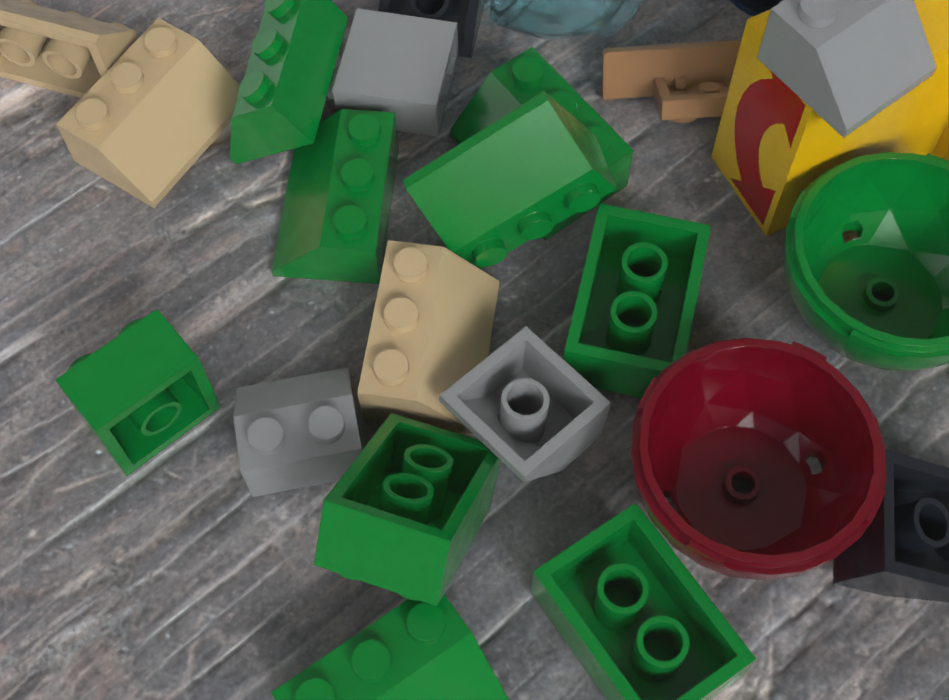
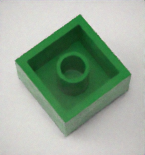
(140, 391)

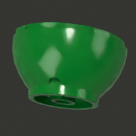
(900, 253)

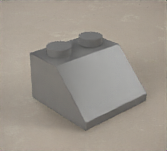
(847, 55)
(529, 407)
(296, 431)

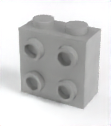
(397, 67)

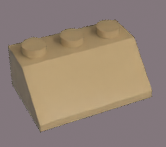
(58, 47)
(151, 113)
(425, 333)

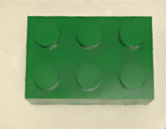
(635, 298)
(407, 509)
(639, 615)

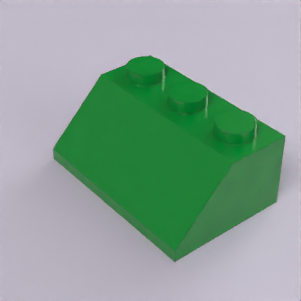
(286, 78)
(523, 80)
(512, 181)
(340, 200)
(404, 655)

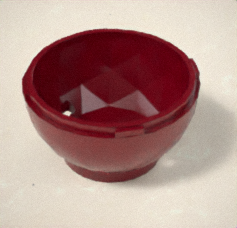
(757, 417)

